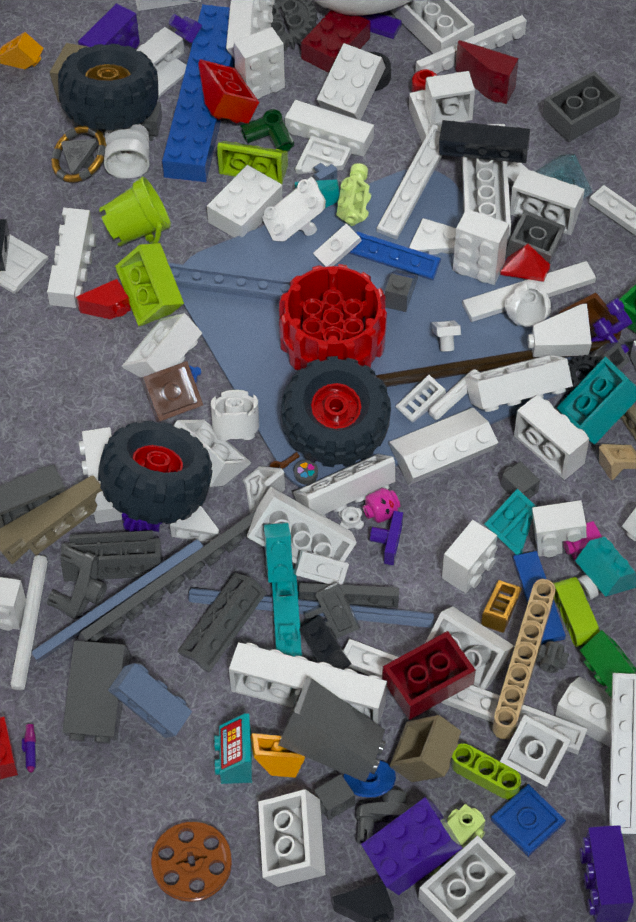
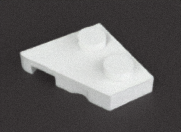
(434, 238)

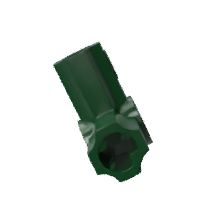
(269, 125)

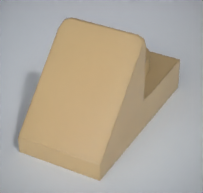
(616, 458)

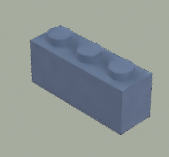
(150, 700)

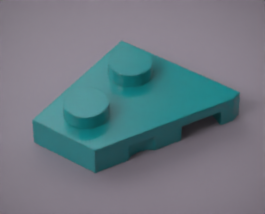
(513, 521)

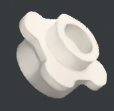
(351, 512)

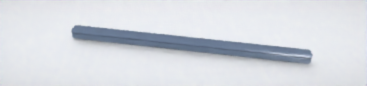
(362, 613)

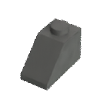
(400, 290)

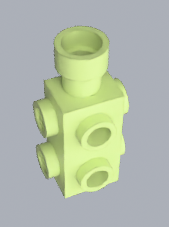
(354, 196)
(464, 832)

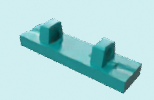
(287, 617)

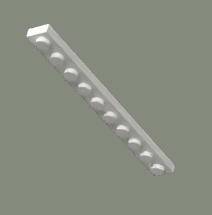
(470, 700)

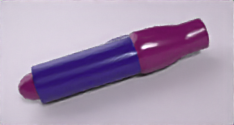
(28, 747)

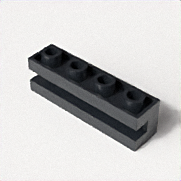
(484, 141)

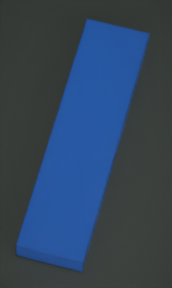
(396, 256)
(529, 571)

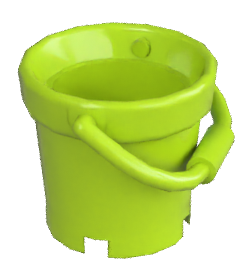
(136, 214)

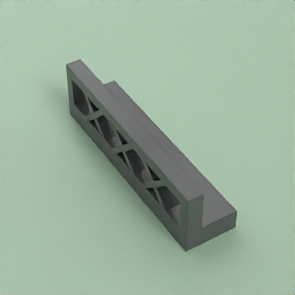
(225, 622)

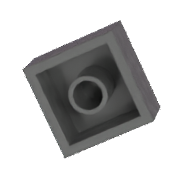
(537, 232)

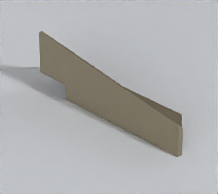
(49, 520)

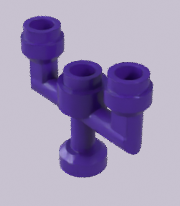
(604, 328)

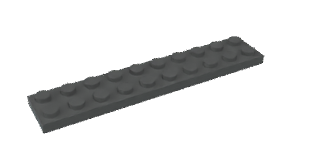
(169, 582)

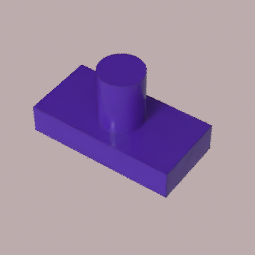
(185, 27)
(389, 537)

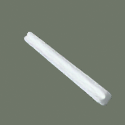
(29, 623)

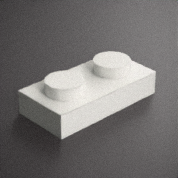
(320, 568)

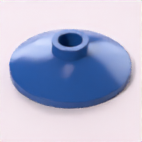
(376, 784)

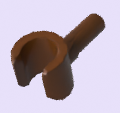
(276, 464)

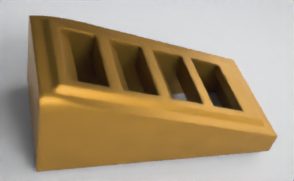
(496, 619)

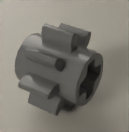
(552, 657)

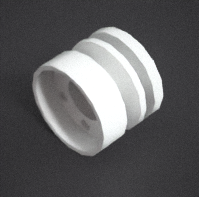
(127, 151)

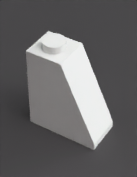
(563, 334)

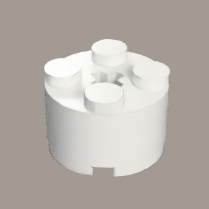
(235, 415)

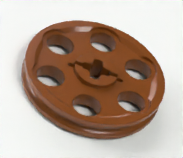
(188, 874)

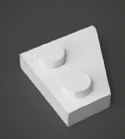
(322, 152)

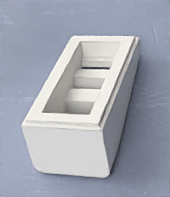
(420, 389)

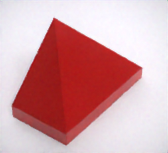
(526, 264)

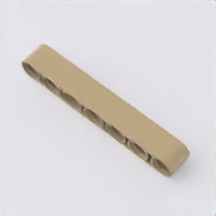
(523, 667)

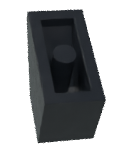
(365, 904)

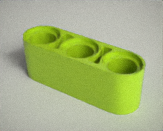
(575, 611)
(491, 782)

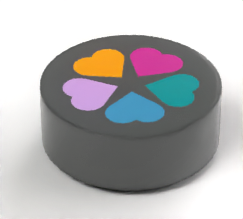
(306, 472)

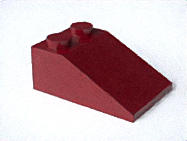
(490, 71)

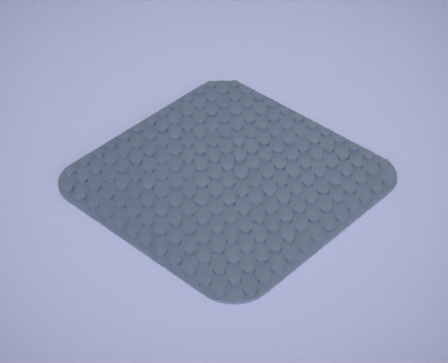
(246, 329)

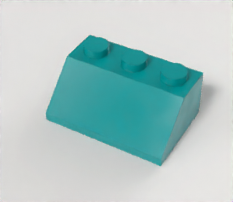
(599, 400)

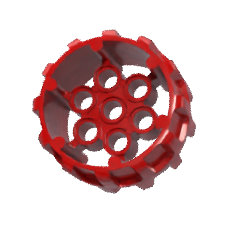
(332, 307)

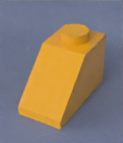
(21, 52)
(274, 758)

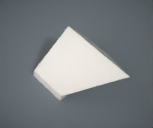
(260, 481)

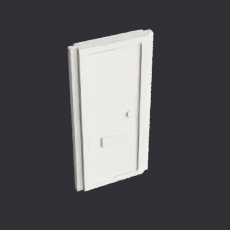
(21, 265)

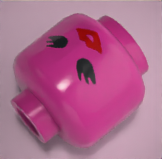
(381, 505)

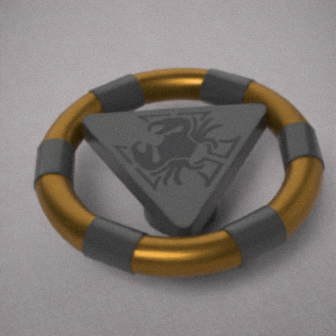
(78, 154)

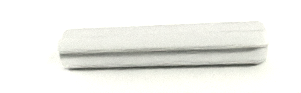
(450, 398)

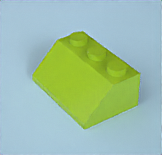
(235, 156)
(149, 283)

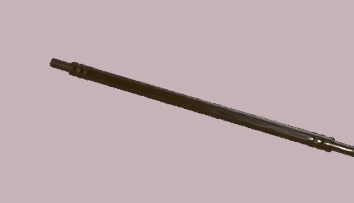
(464, 367)

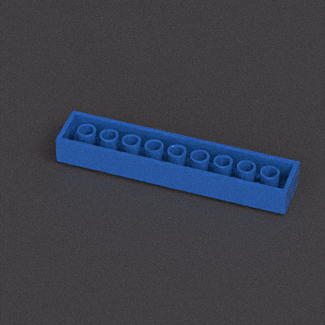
(193, 127)

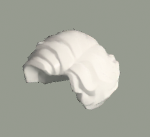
(528, 305)

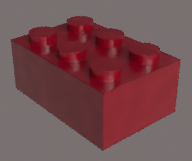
(327, 38)
(428, 675)

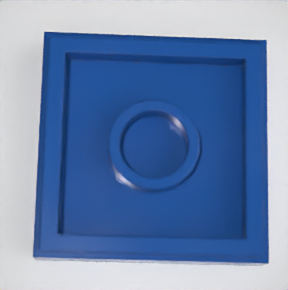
(528, 820)

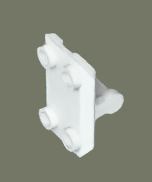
(295, 211)

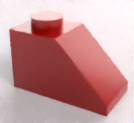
(105, 301)

